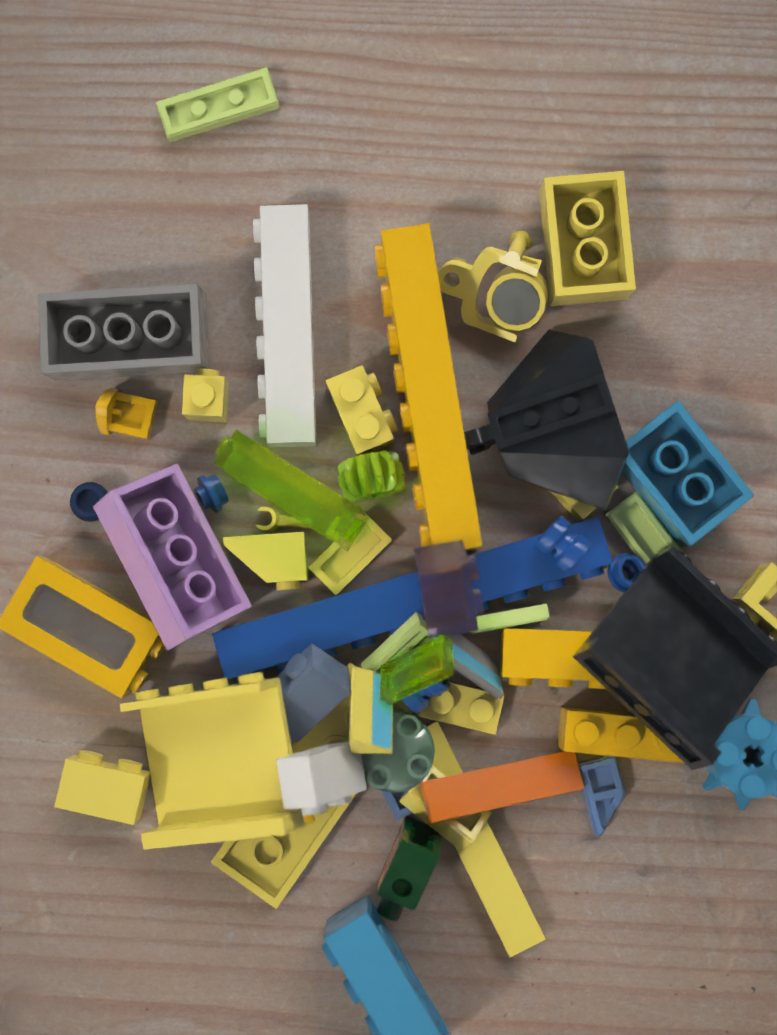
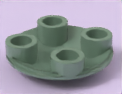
(410, 757)

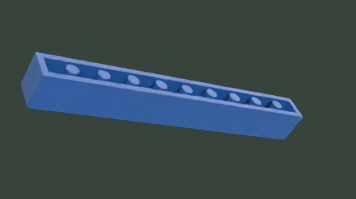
(389, 604)

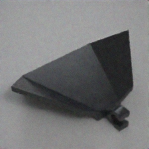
(557, 422)

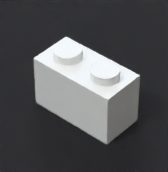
(320, 777)

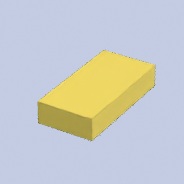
(338, 567)

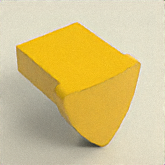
(125, 414)

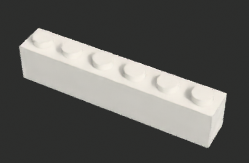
(287, 326)

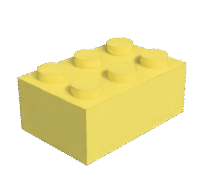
(587, 238)

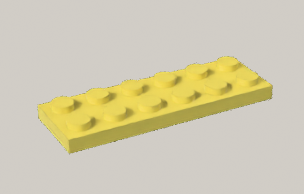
(274, 863)

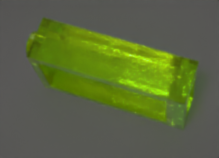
(290, 489)

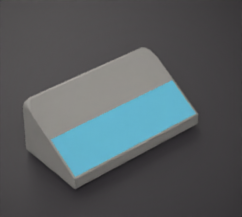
(476, 665)

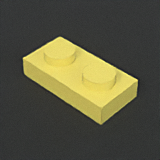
(465, 708)

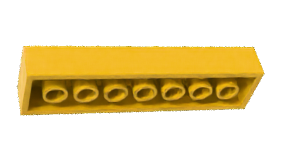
(428, 385)

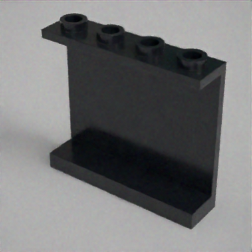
(679, 656)

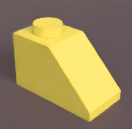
(273, 557)

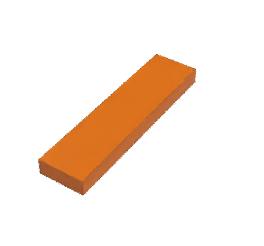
(501, 786)

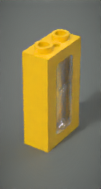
(82, 627)

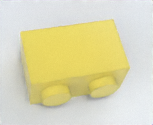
(103, 787)

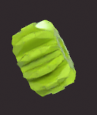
(371, 476)

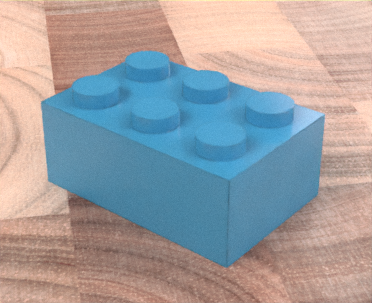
(683, 475)

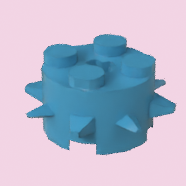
(730, 770)

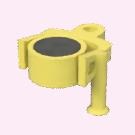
(515, 296)

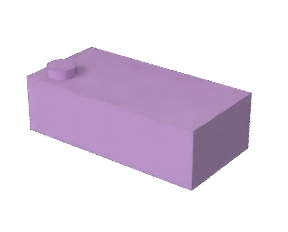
(171, 555)

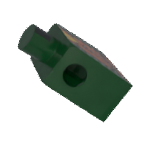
(408, 868)

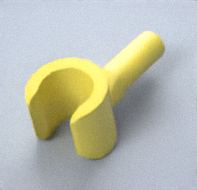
(279, 520)

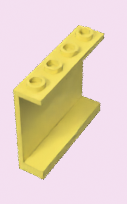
(216, 761)

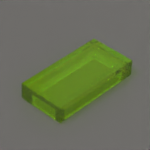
(416, 669)

